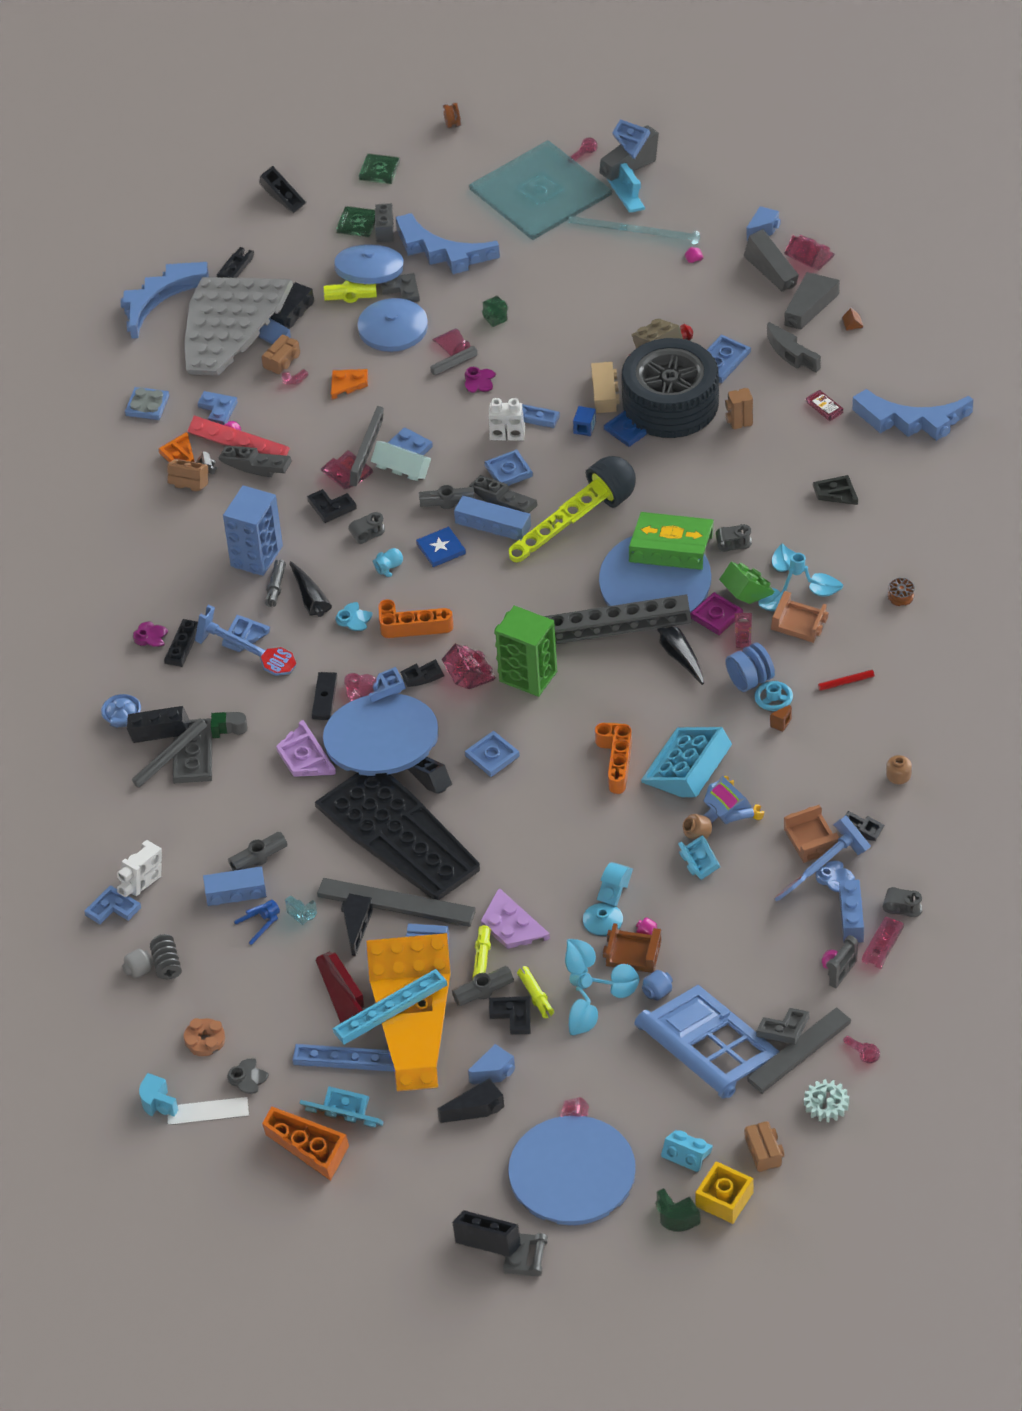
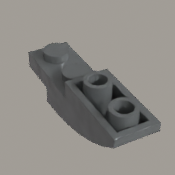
(787, 347)
(253, 462)
(499, 494)

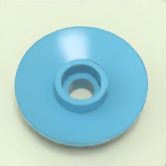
(600, 924)

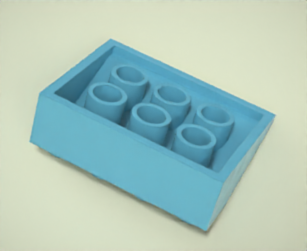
(688, 760)

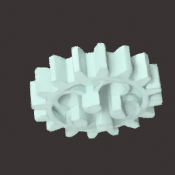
(837, 1095)

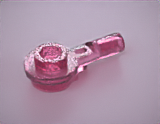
(587, 146)
(868, 1052)

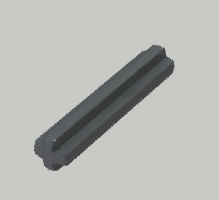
(453, 360)

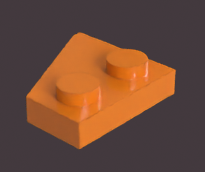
(348, 381)
(178, 449)

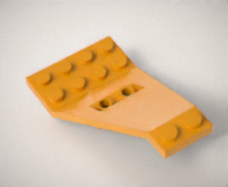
(416, 1031)

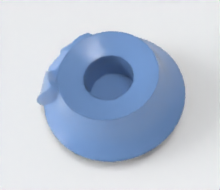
(116, 709)

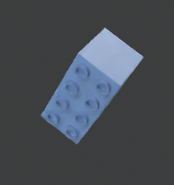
(253, 530)

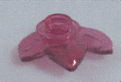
(360, 688)

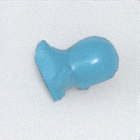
(388, 560)

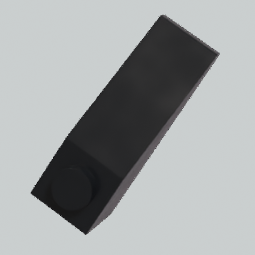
(281, 190)
(431, 775)
(357, 913)
(475, 1103)

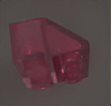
(808, 251)
(468, 667)

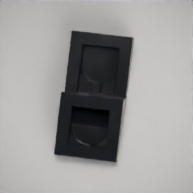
(422, 675)
(867, 827)

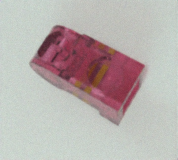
(743, 630)

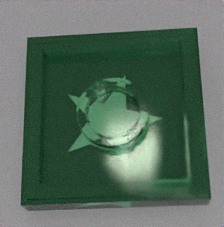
(379, 168)
(356, 221)

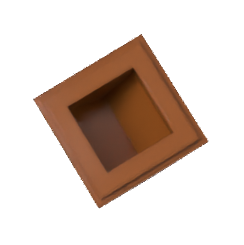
(852, 320)

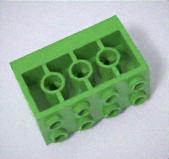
(526, 650)

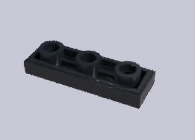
(181, 643)
(324, 695)

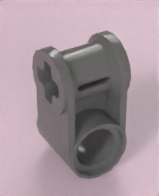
(366, 529)
(732, 538)
(901, 901)

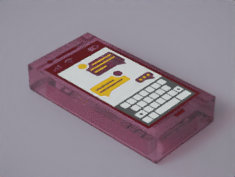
(824, 405)

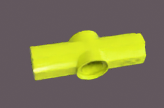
(349, 291)

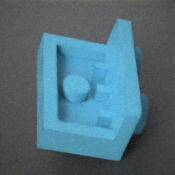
(700, 857)
(685, 1150)

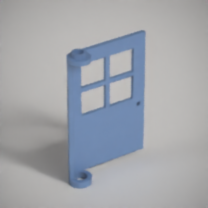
(693, 1018)

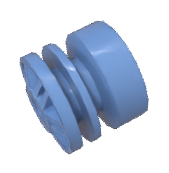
(750, 667)

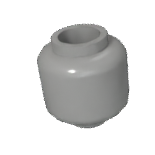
(137, 963)

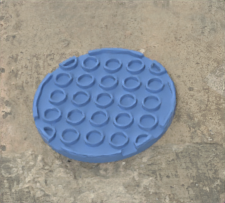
(635, 582)
(380, 734)
(572, 1170)

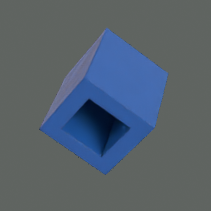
(584, 421)

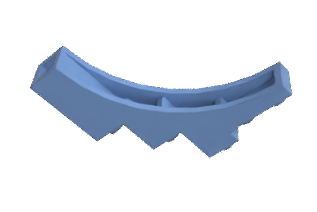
(438, 250)
(157, 289)
(910, 420)

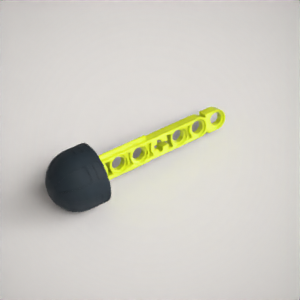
(608, 479)

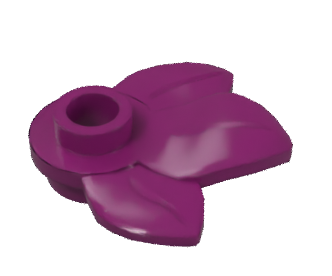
(479, 379)
(150, 634)

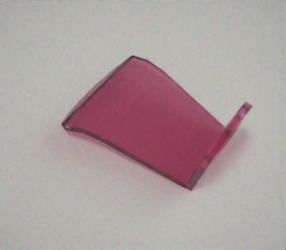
(452, 342)

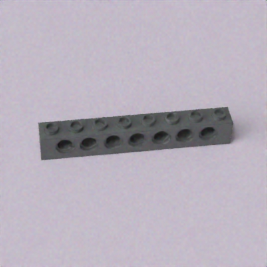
(621, 619)

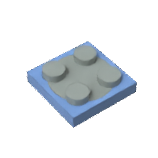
(147, 403)

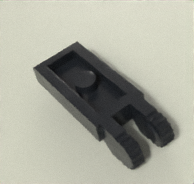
(236, 264)

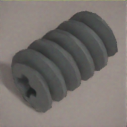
(165, 957)

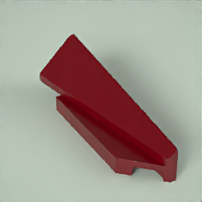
(341, 987)

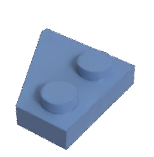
(630, 136)
(247, 630)
(387, 683)

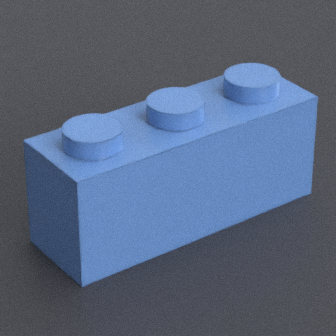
(234, 886)
(851, 909)

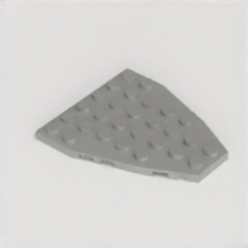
(227, 319)

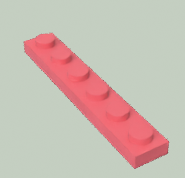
(233, 437)

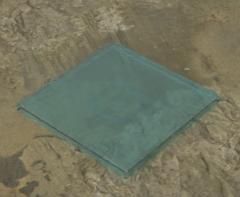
(540, 189)

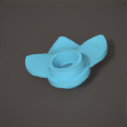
(353, 617)

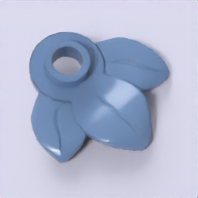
(832, 873)

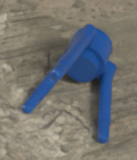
(267, 911)

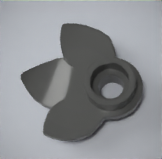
(248, 1076)

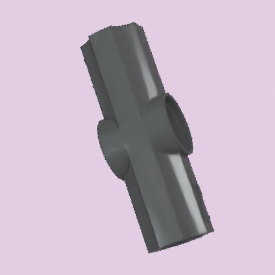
(445, 496)
(258, 852)
(482, 986)

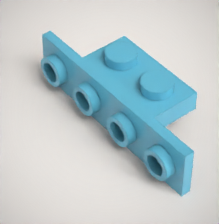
(627, 188)
(345, 1104)

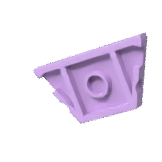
(304, 754)
(511, 923)

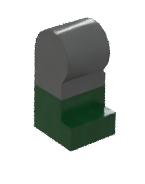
(228, 723)

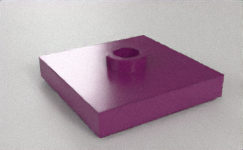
(715, 613)

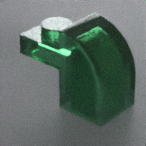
(679, 1215)

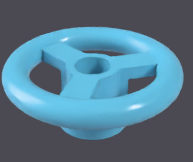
(773, 692)

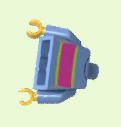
(728, 803)

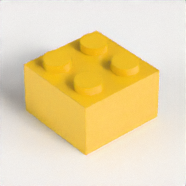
(724, 1192)

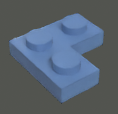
(220, 406)
(110, 902)

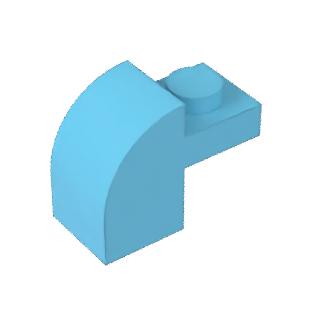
(613, 880)
(154, 1097)

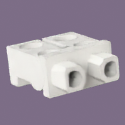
(506, 418)
(139, 869)

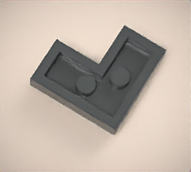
(404, 284)
(786, 1030)

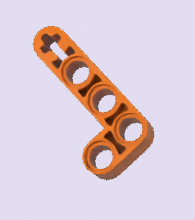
(413, 623)
(618, 739)

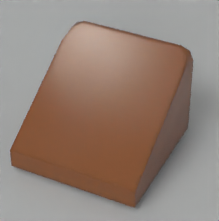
(781, 718)

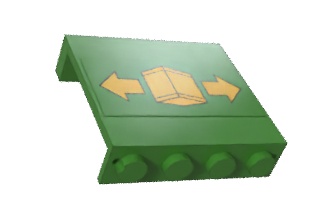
(670, 540)

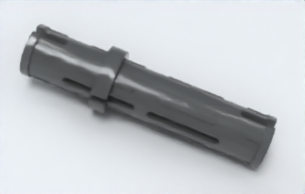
(273, 588)

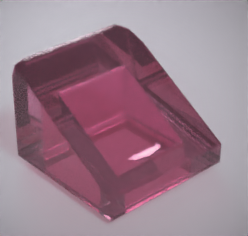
(575, 1107)

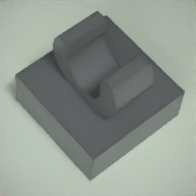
(205, 459)

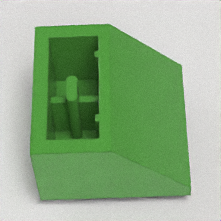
(745, 583)

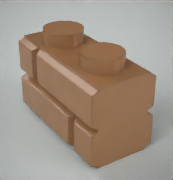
(281, 354)
(739, 408)
(187, 474)
(763, 1146)

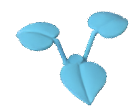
(785, 560)
(577, 959)

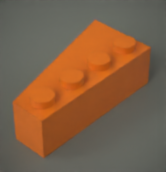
(310, 1142)

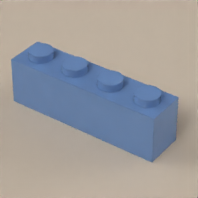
(492, 518)

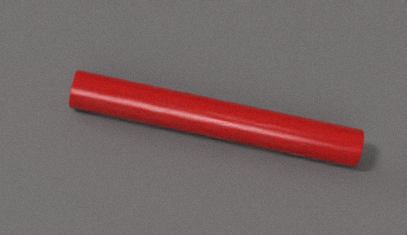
(846, 680)

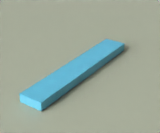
(389, 1006)

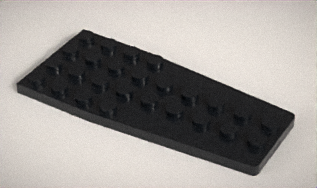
(399, 832)

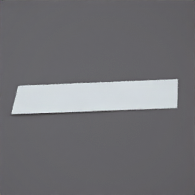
(210, 1110)

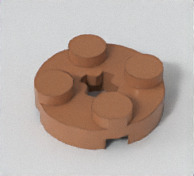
(201, 1027)

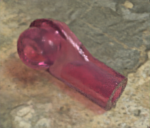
(295, 379)

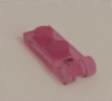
(883, 942)

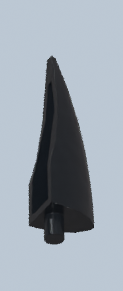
(312, 596)
(679, 648)

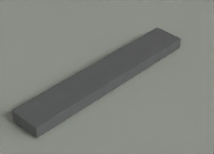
(366, 446)
(794, 1054)

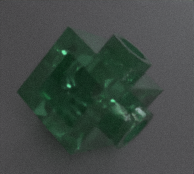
(495, 311)

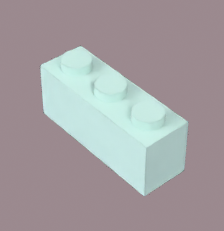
(400, 460)

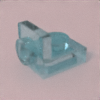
(299, 911)

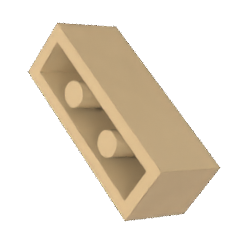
(605, 387)

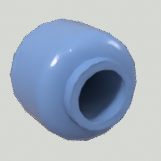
(657, 985)

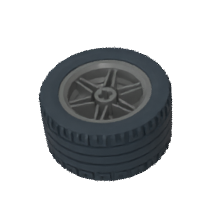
(670, 387)

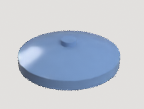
(369, 264)
(392, 324)

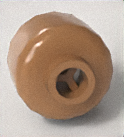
(899, 769)
(696, 826)

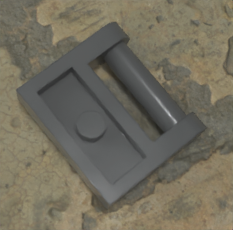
(843, 961)
(518, 1261)

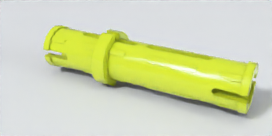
(482, 947)
(538, 997)

